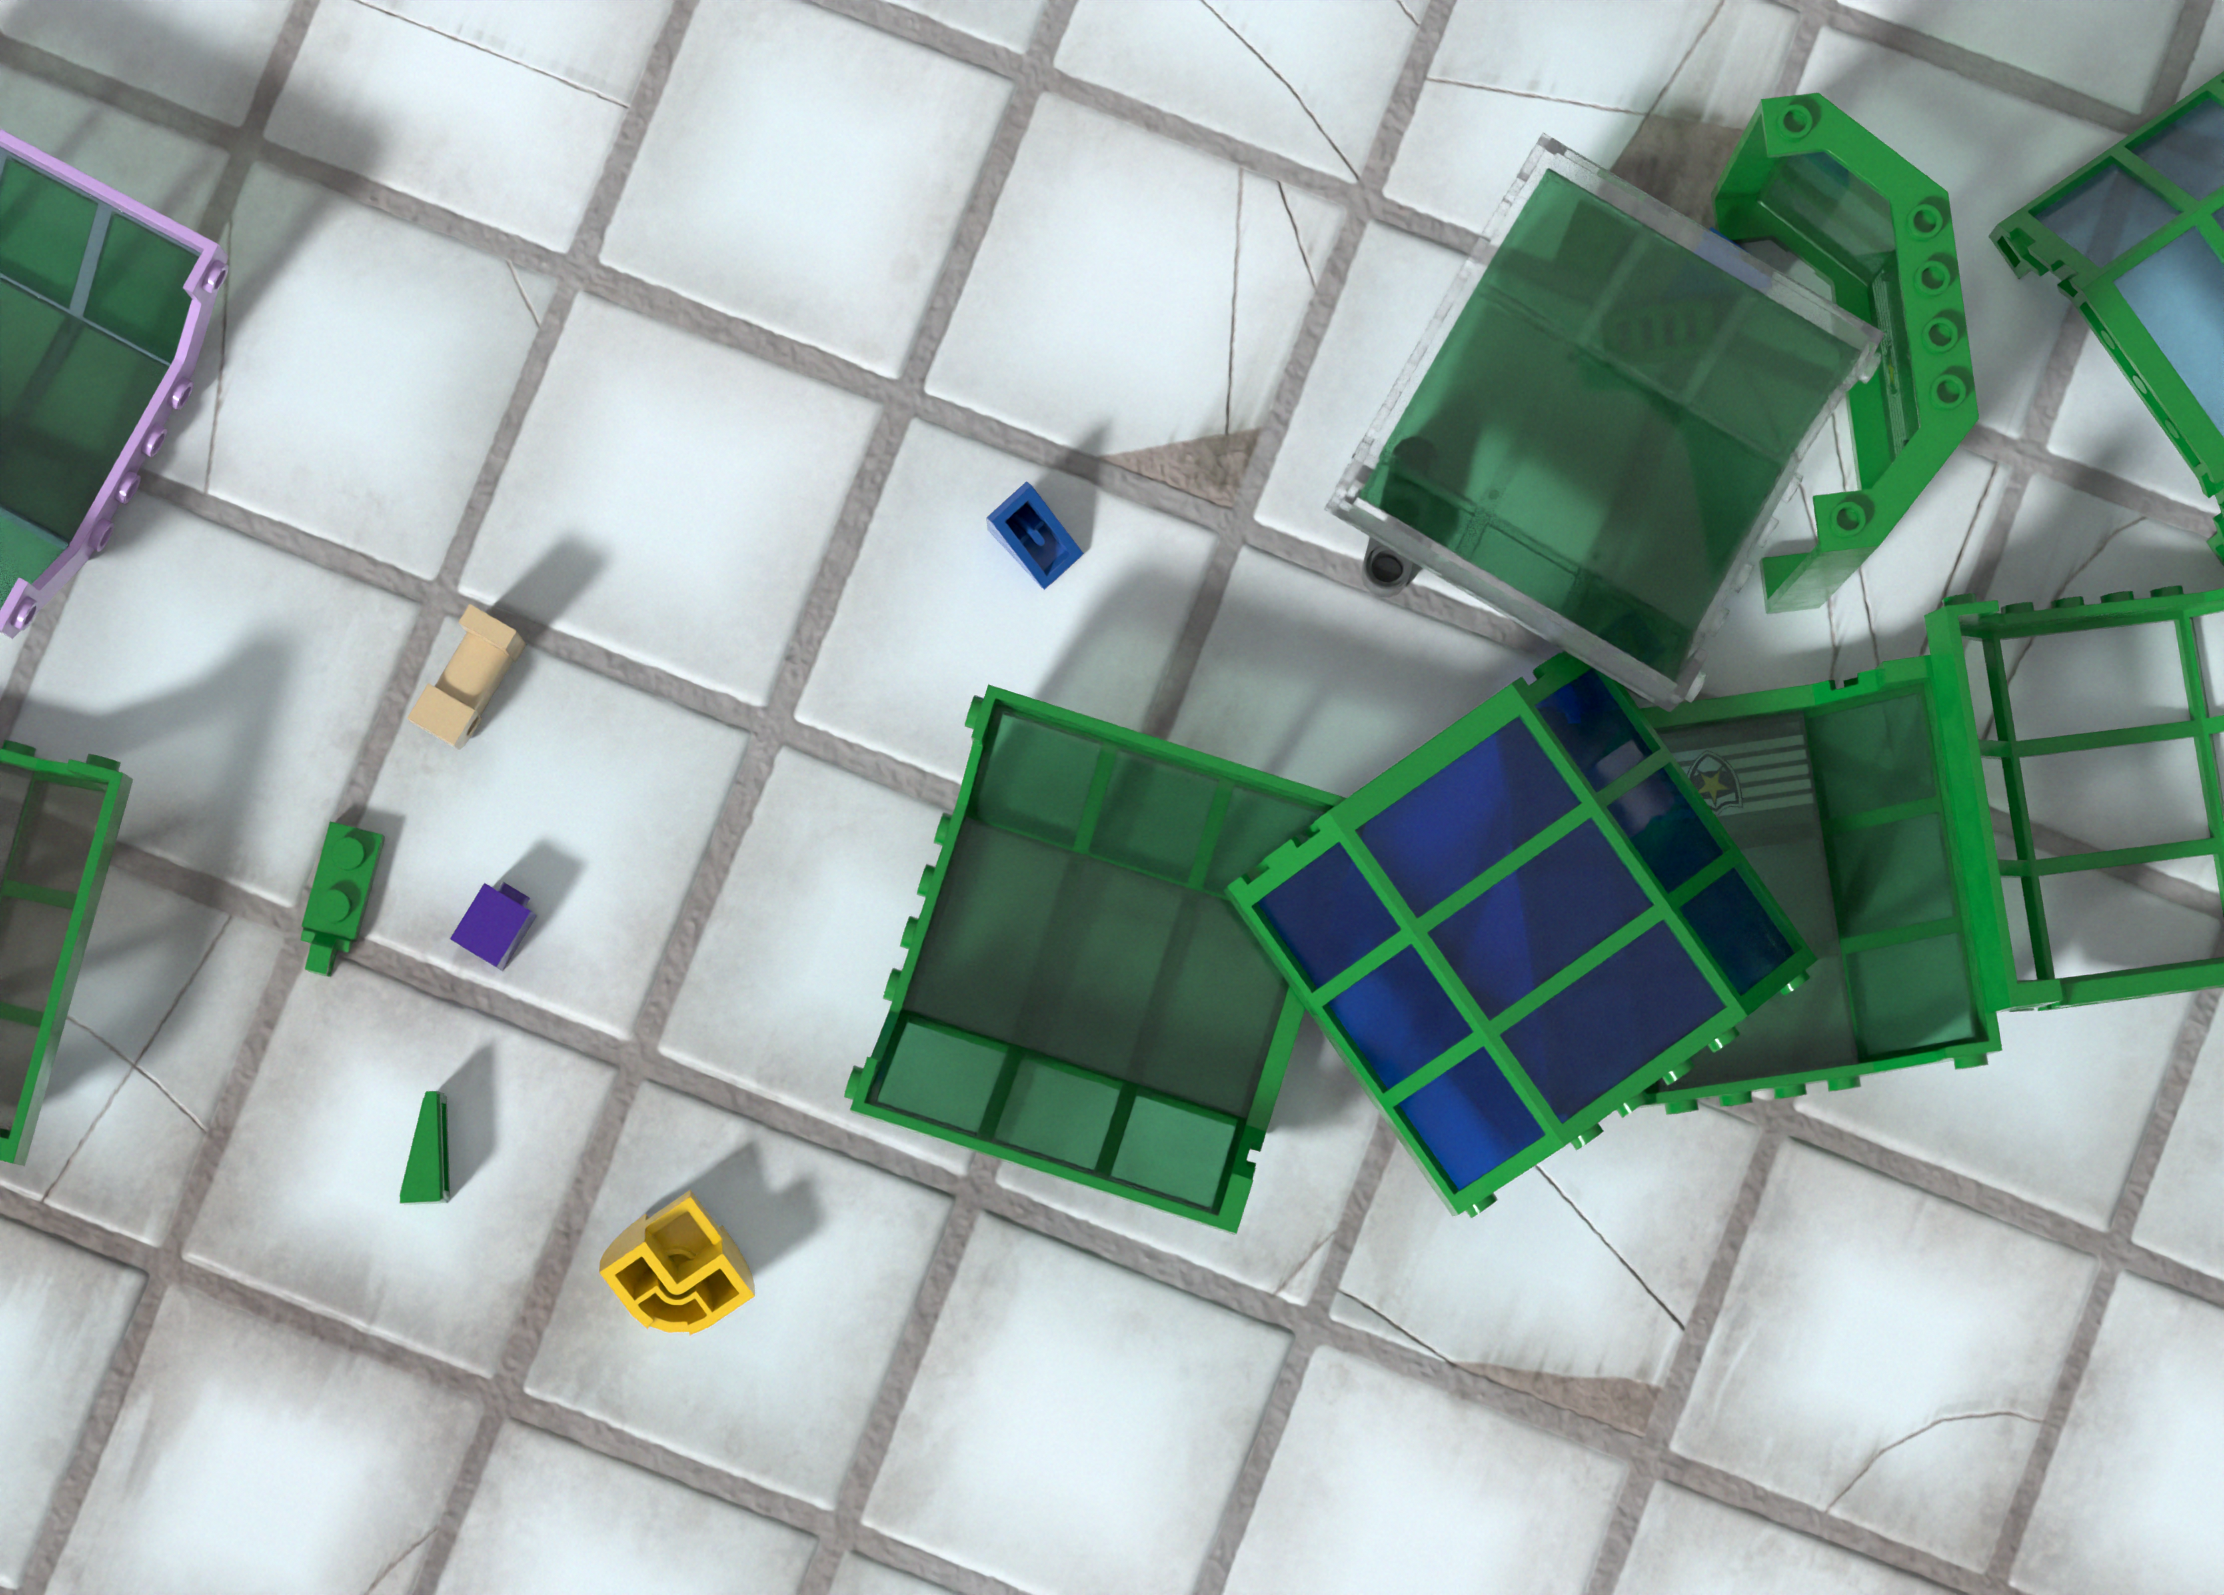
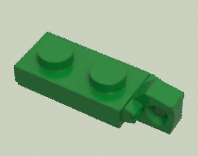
(339, 894)

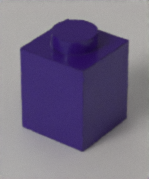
(495, 924)

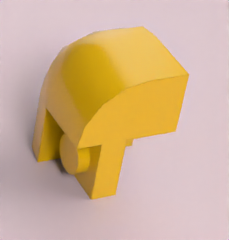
(677, 1269)

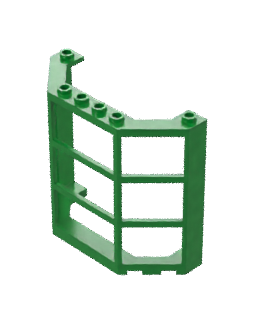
(1978, 621)

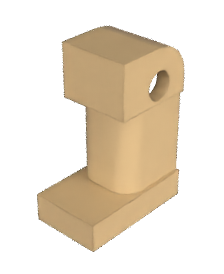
(470, 679)

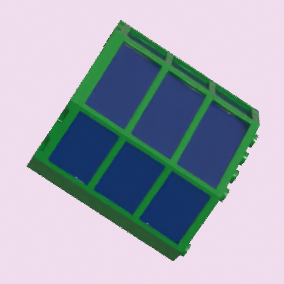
(1521, 929)

